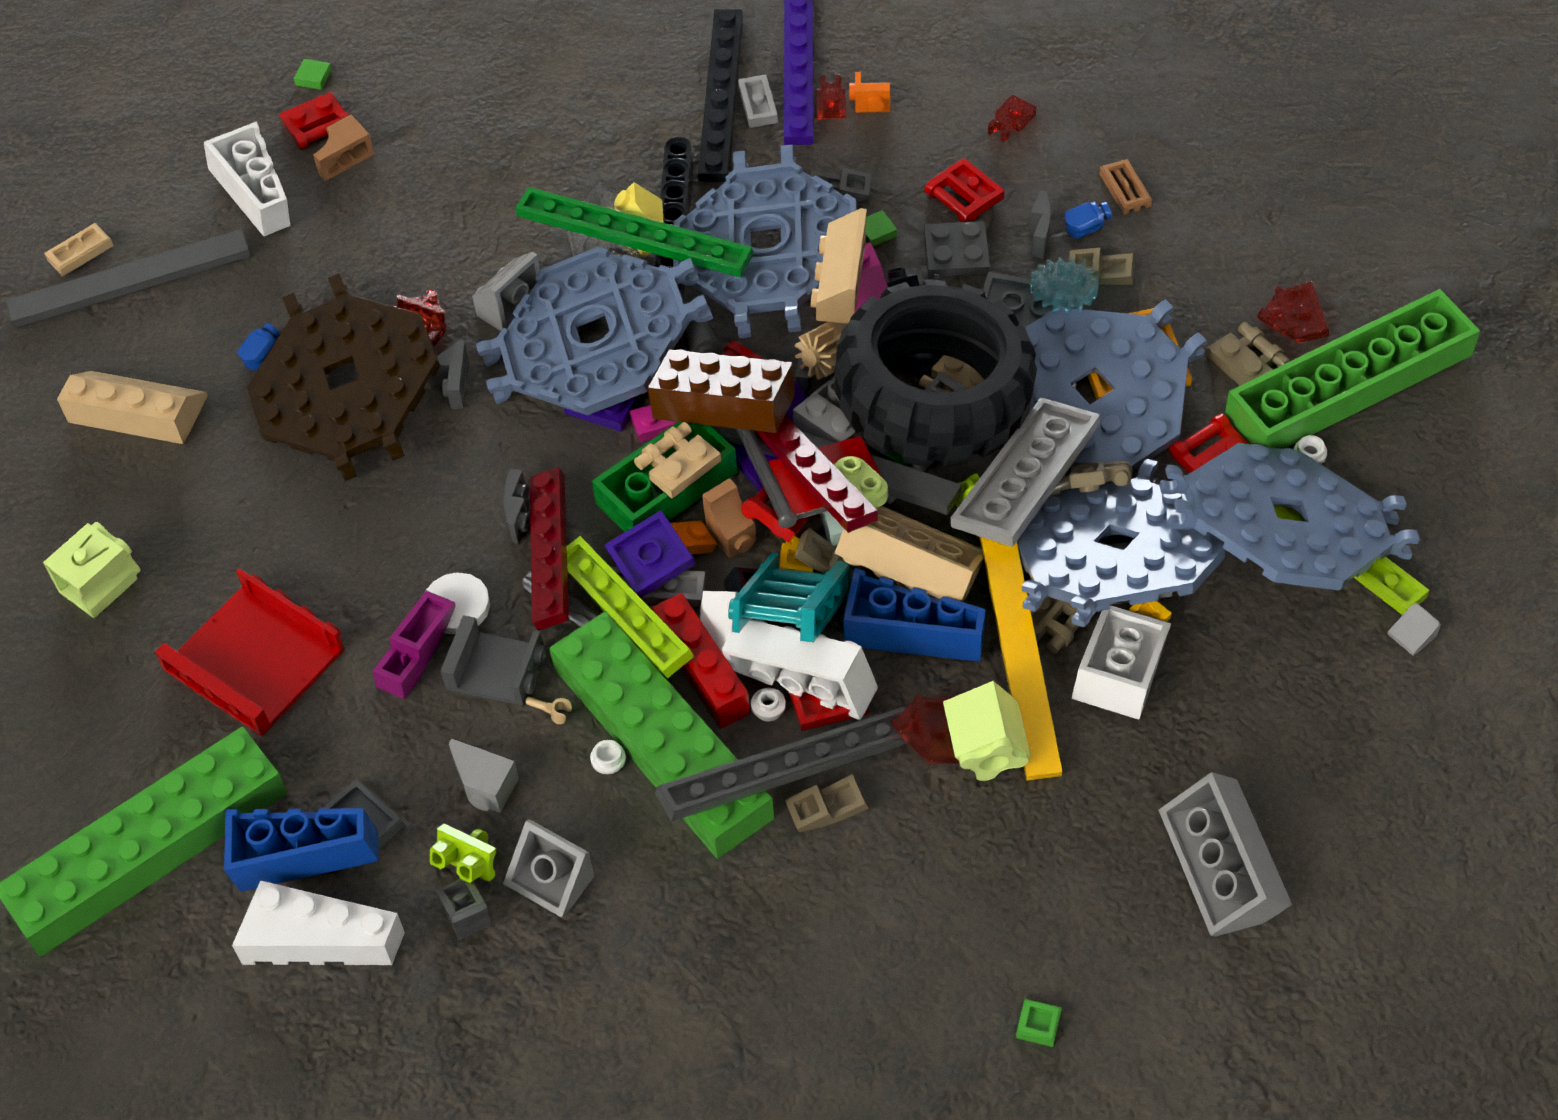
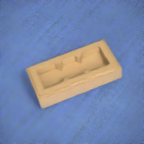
(78, 249)

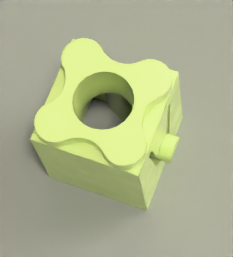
(92, 568)
(987, 731)

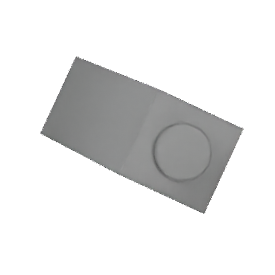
(484, 775)

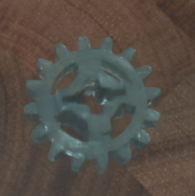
(1064, 284)

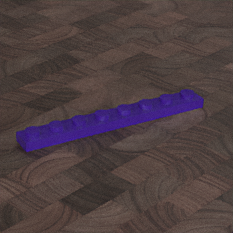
(798, 72)

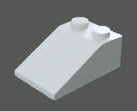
(1121, 661)

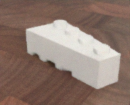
(248, 176)
(824, 668)
(315, 929)

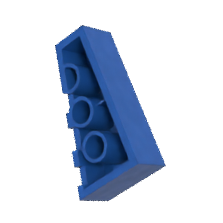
(911, 621)
(296, 844)

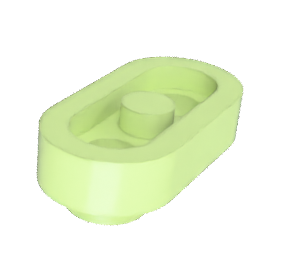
(865, 479)

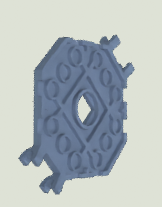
(760, 201)
(543, 340)
(1134, 359)
(1236, 500)
(1071, 566)

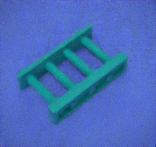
(791, 597)

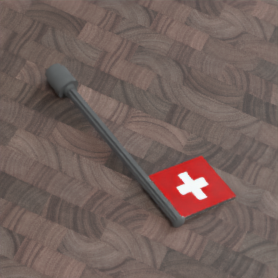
(787, 494)

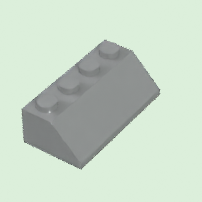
(1224, 855)

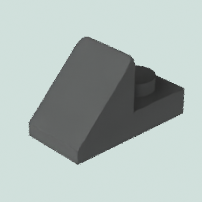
(453, 374)
(464, 908)

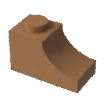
(345, 148)
(725, 519)

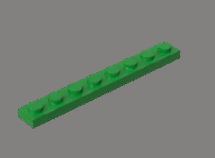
(634, 231)

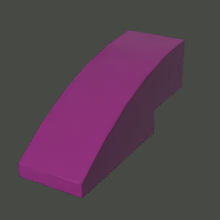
(413, 644)

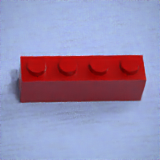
(708, 669)

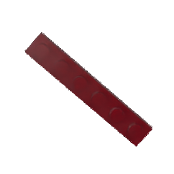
(820, 476)
(548, 549)

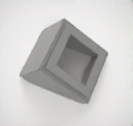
(1415, 629)

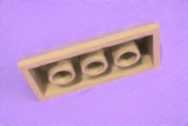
(131, 405)
(913, 555)

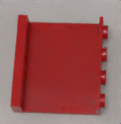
(255, 654)

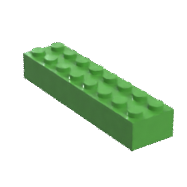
(1352, 372)
(653, 724)
(139, 841)

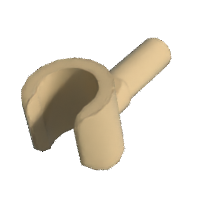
(552, 708)

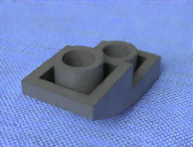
(515, 508)

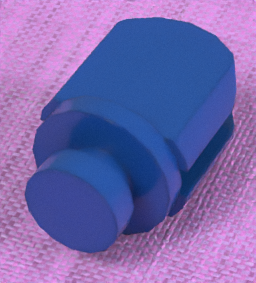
(1086, 219)
(257, 346)

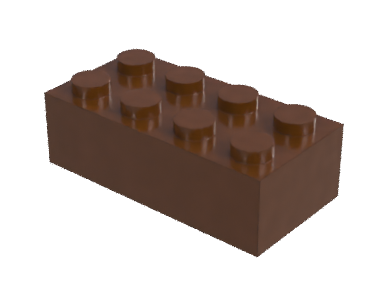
(722, 390)

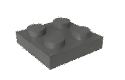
(956, 249)

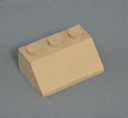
(840, 269)

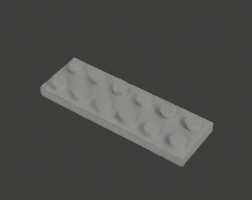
(1025, 472)

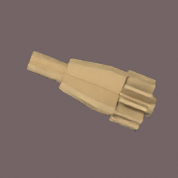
(820, 349)

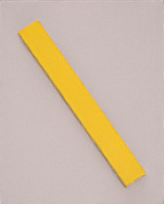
(1021, 657)

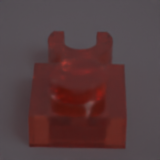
(831, 99)
(1011, 115)

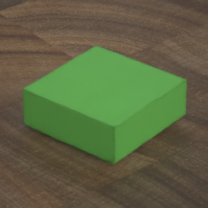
(312, 74)
(879, 228)
(1038, 1022)

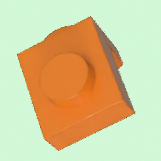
(869, 96)
(695, 536)

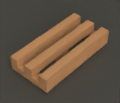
(1133, 202)

